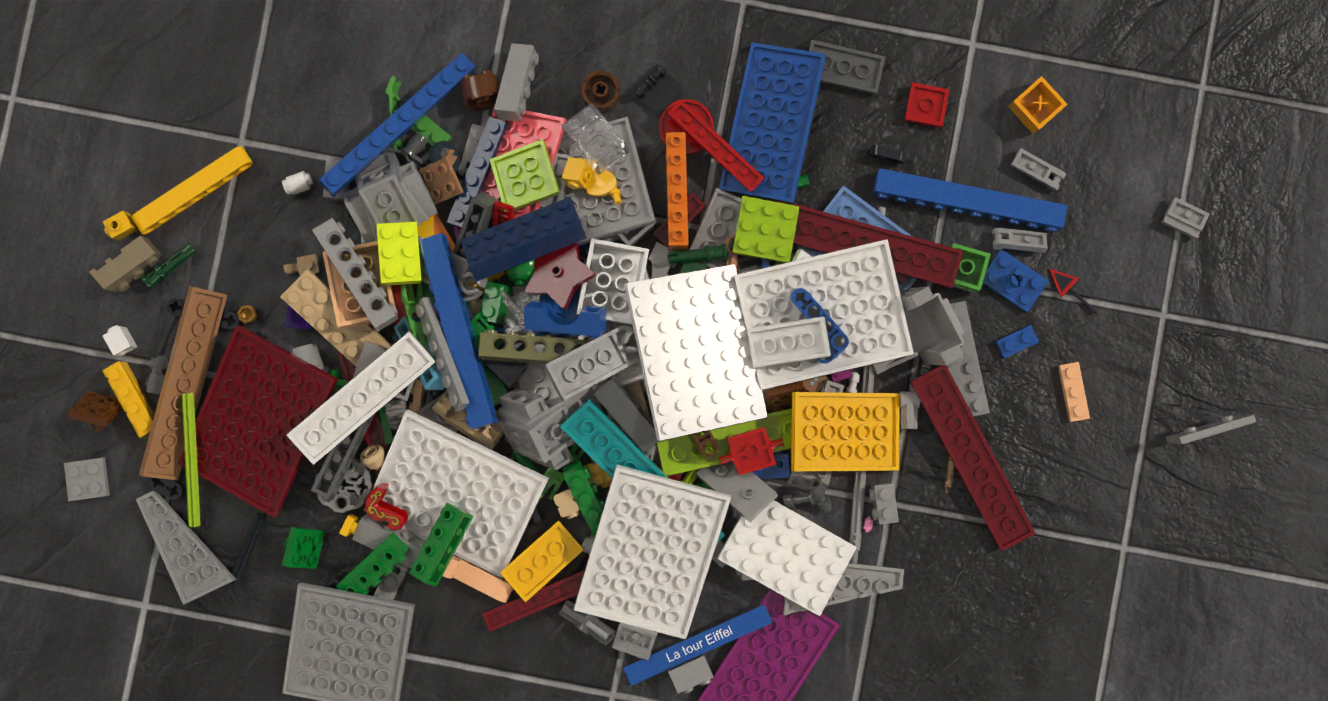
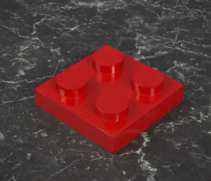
(926, 105)

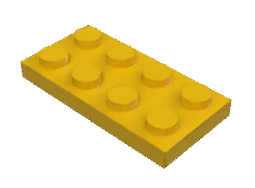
(541, 561)

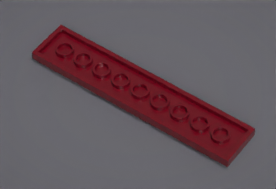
(909, 254)
(972, 457)

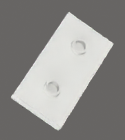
(788, 342)

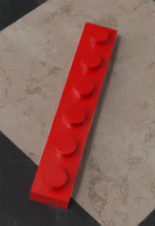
(715, 146)

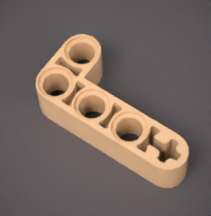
(478, 578)

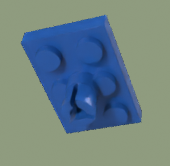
(1014, 280)

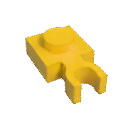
(350, 525)

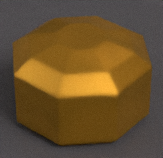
(247, 314)

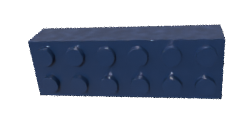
(523, 239)

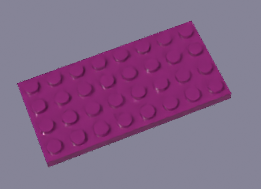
(772, 659)

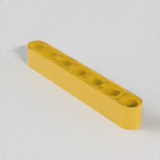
(192, 190)

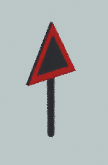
(1064, 283)

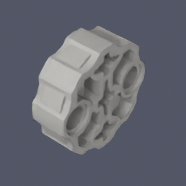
(352, 500)

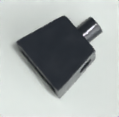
(507, 372)

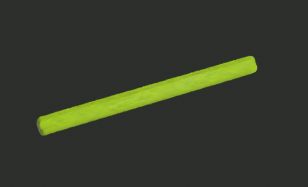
(191, 459)

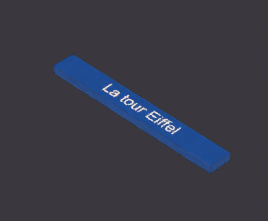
(698, 644)

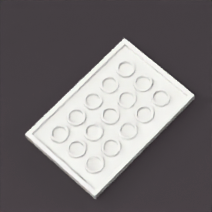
(788, 555)

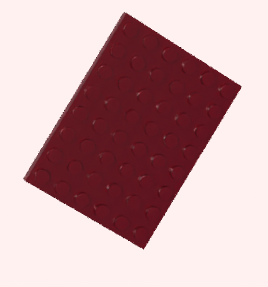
(247, 417)

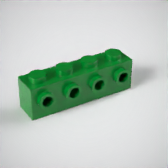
(584, 493)
(441, 544)
(373, 566)

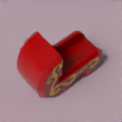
(382, 511)

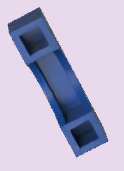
(541, 317)

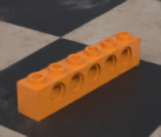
(676, 191)

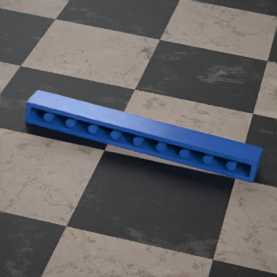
(396, 125)
(970, 200)
(457, 329)

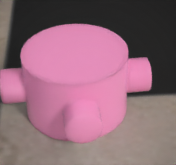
(867, 525)

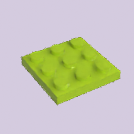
(525, 175)
(765, 229)

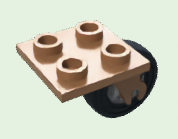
(441, 172)

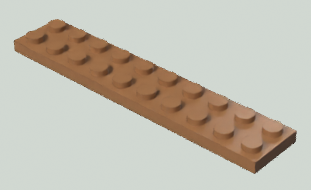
(183, 375)

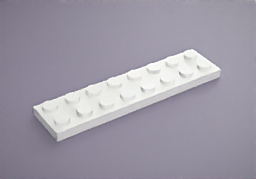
(361, 398)

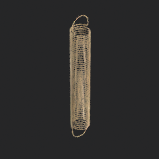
(950, 472)

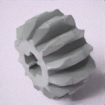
(395, 411)

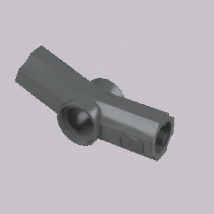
(588, 623)

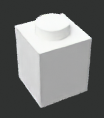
(119, 340)

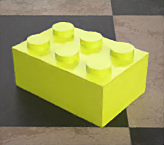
(398, 253)

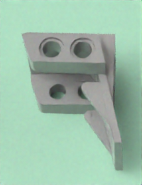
(388, 195)
(931, 327)
(535, 428)

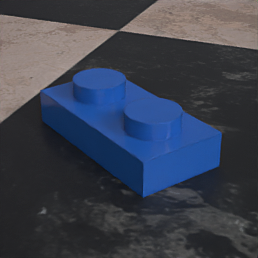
(1016, 341)

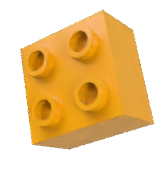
(1037, 105)

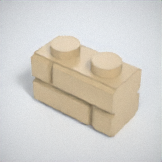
(567, 504)

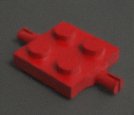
(751, 451)

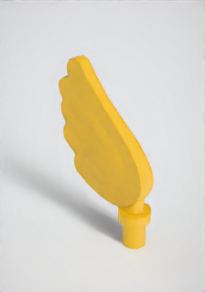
(603, 185)

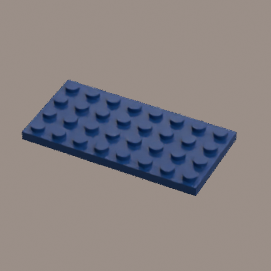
(775, 118)

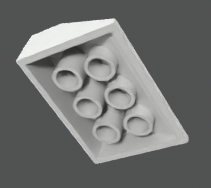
(614, 266)

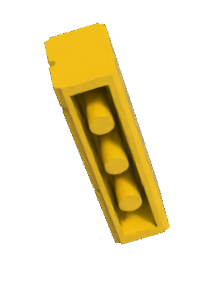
(131, 397)

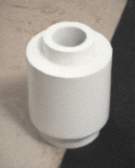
(297, 183)

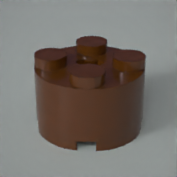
(606, 82)
(480, 91)

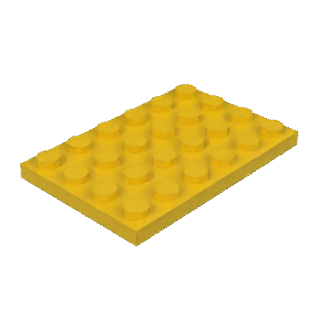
(845, 431)

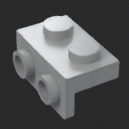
(634, 640)

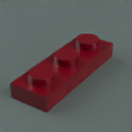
(694, 207)

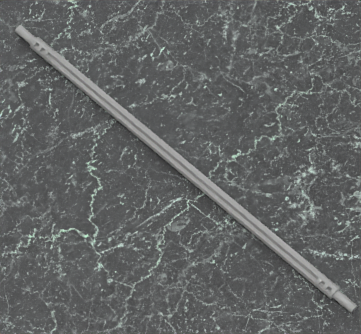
(860, 476)

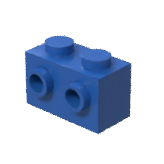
(779, 470)

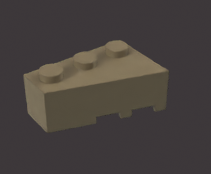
(127, 266)

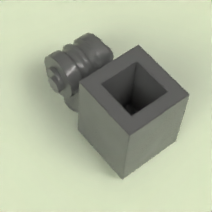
(155, 380)

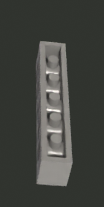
(325, 234)

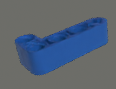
(832, 333)

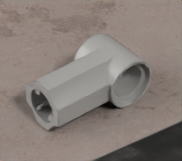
(908, 409)

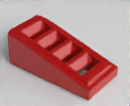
(497, 213)

